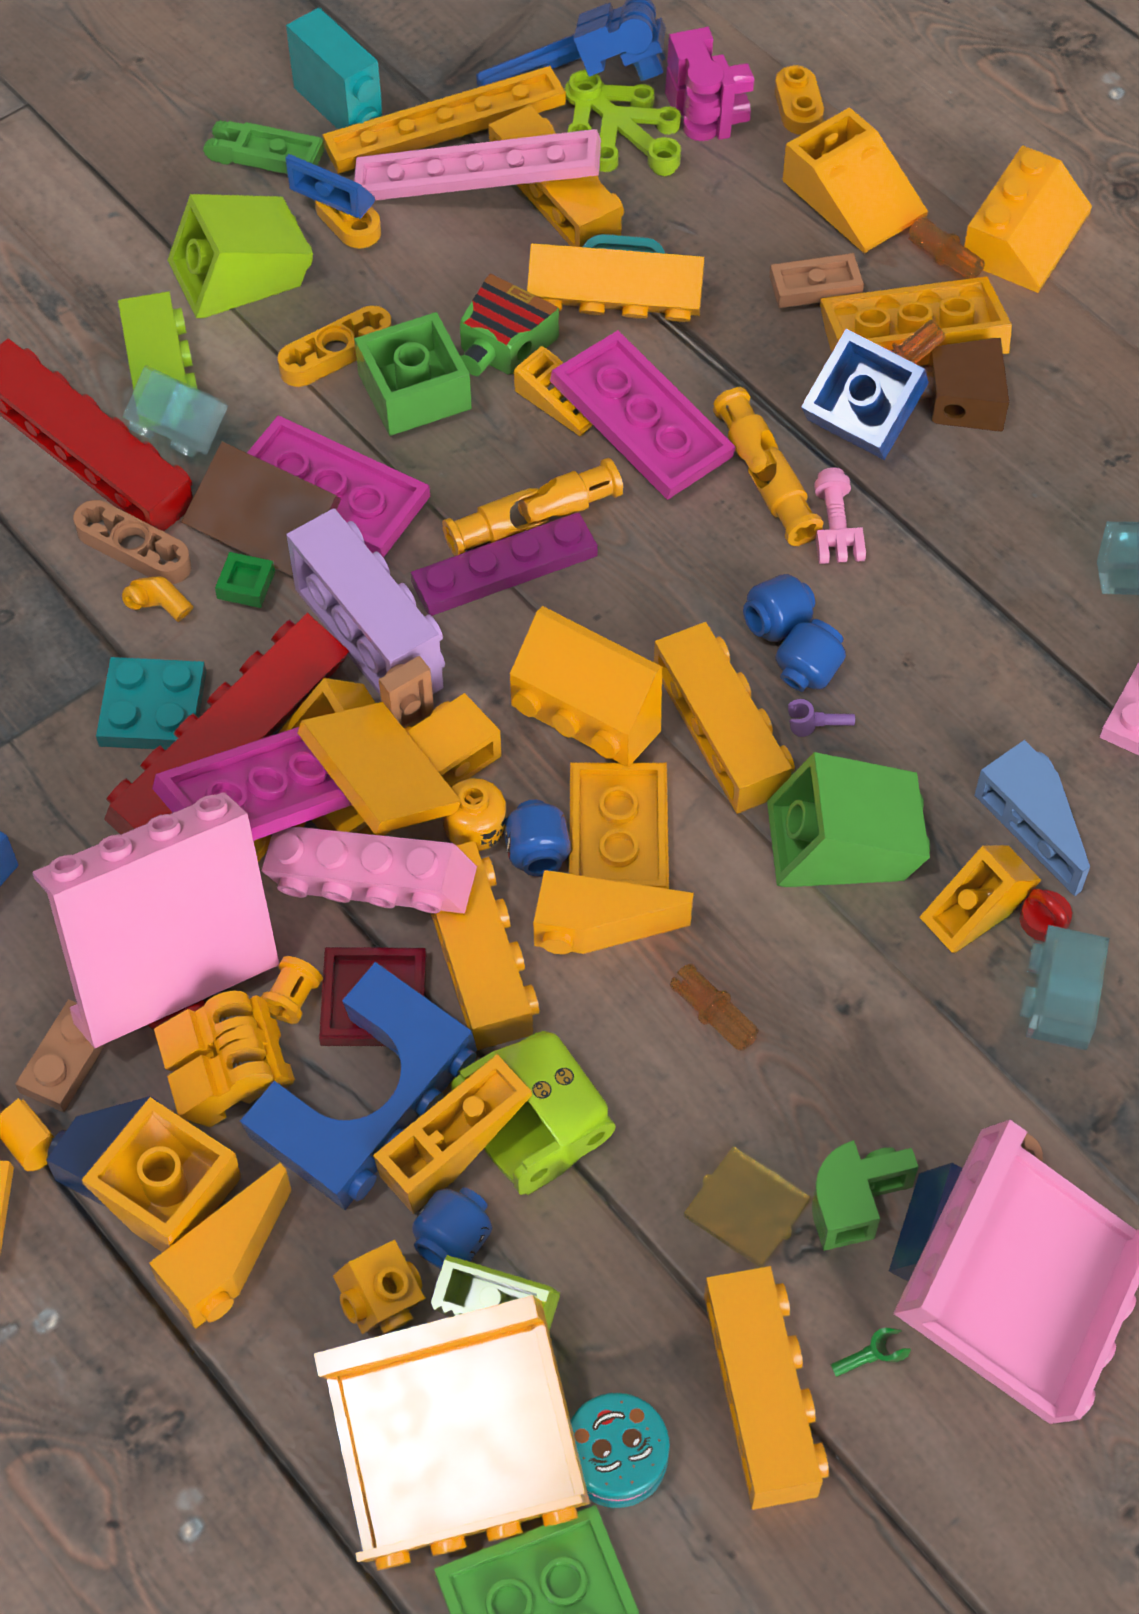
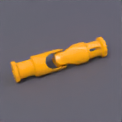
(758, 448)
(558, 497)

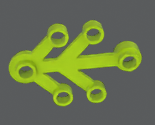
(590, 92)

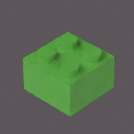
(413, 373)

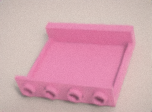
(160, 917)
(1025, 1278)

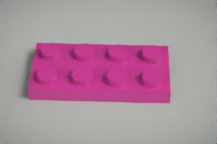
(642, 414)
(371, 493)
(269, 779)

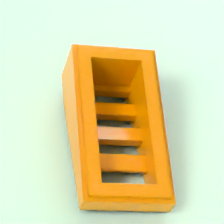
(532, 381)

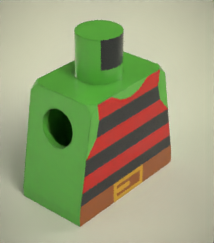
(505, 326)

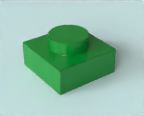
(245, 579)

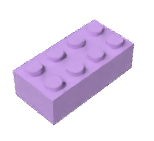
(360, 599)

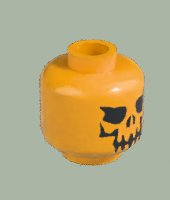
(479, 816)

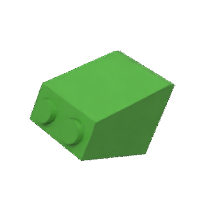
(847, 824)

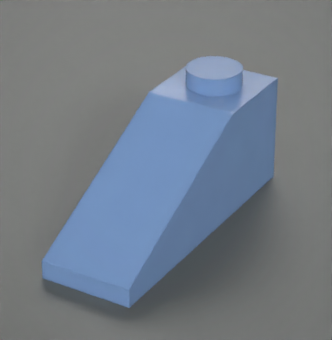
(1031, 803)

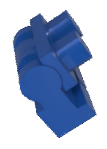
(622, 31)

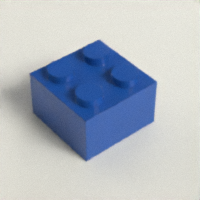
(865, 394)

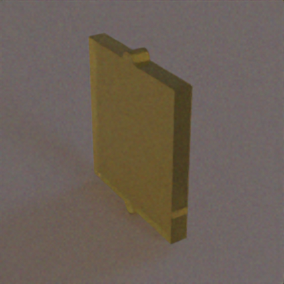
(747, 1207)

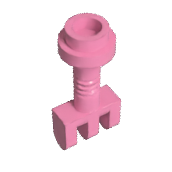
(832, 486)

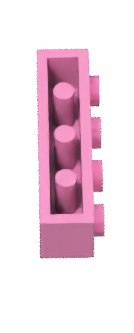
(370, 869)

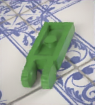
(260, 146)

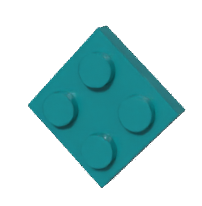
(148, 701)

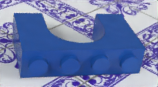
(339, 1153)

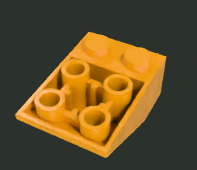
(852, 180)

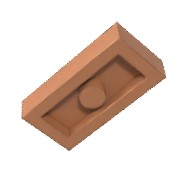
(814, 279)
(408, 692)
(58, 1063)

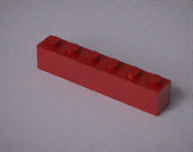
(89, 441)
(239, 714)

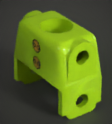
(556, 1123)

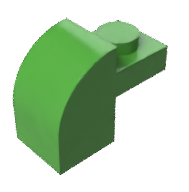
(846, 1187)

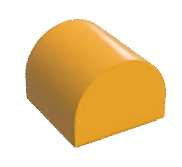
(25, 1135)

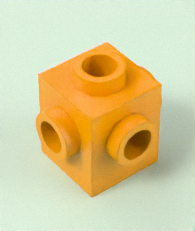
(379, 1289)

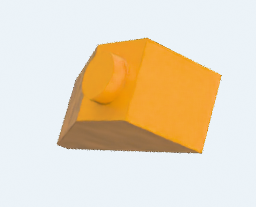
(599, 913)
(451, 1134)
(216, 1256)

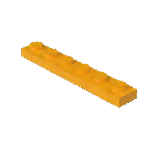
(443, 118)

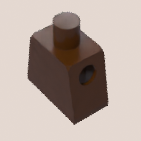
(968, 385)

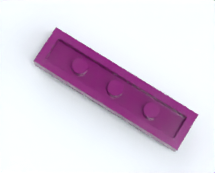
(504, 564)

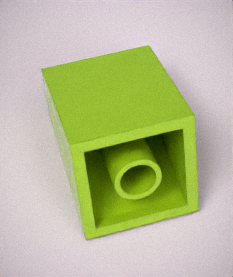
(237, 251)

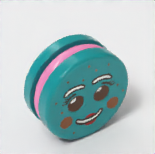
(620, 1448)

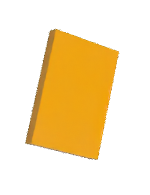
(379, 767)
(619, 822)

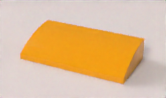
(961, 308)

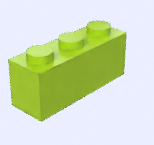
(152, 336)

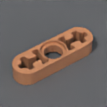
(123, 525)

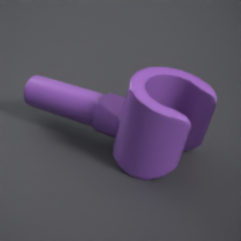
(805, 726)

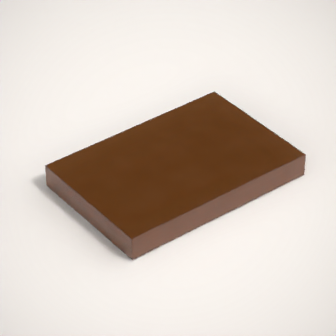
(254, 505)

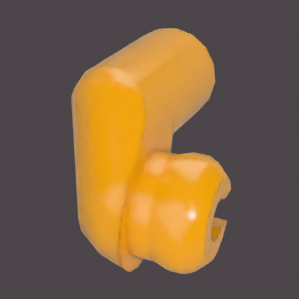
(156, 592)

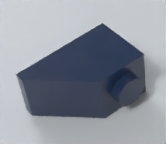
(85, 1141)

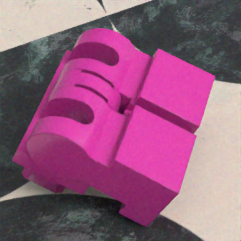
(706, 86)

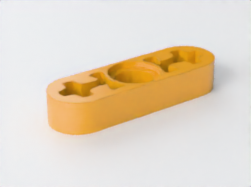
(345, 330)

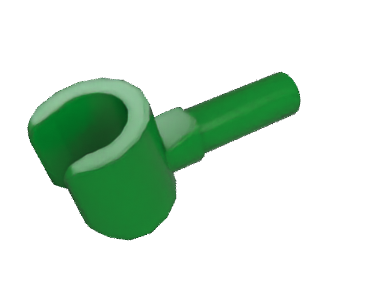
(871, 1353)

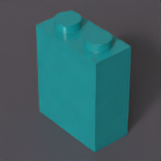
(333, 70)

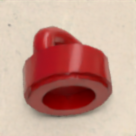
(1044, 909)

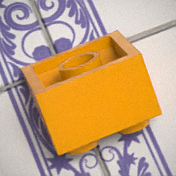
(163, 1175)

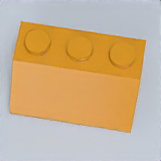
(1028, 219)
(587, 687)

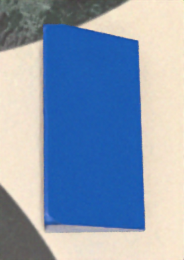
(328, 187)

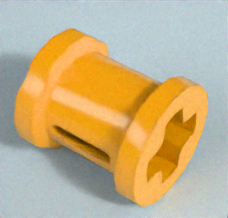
(291, 989)

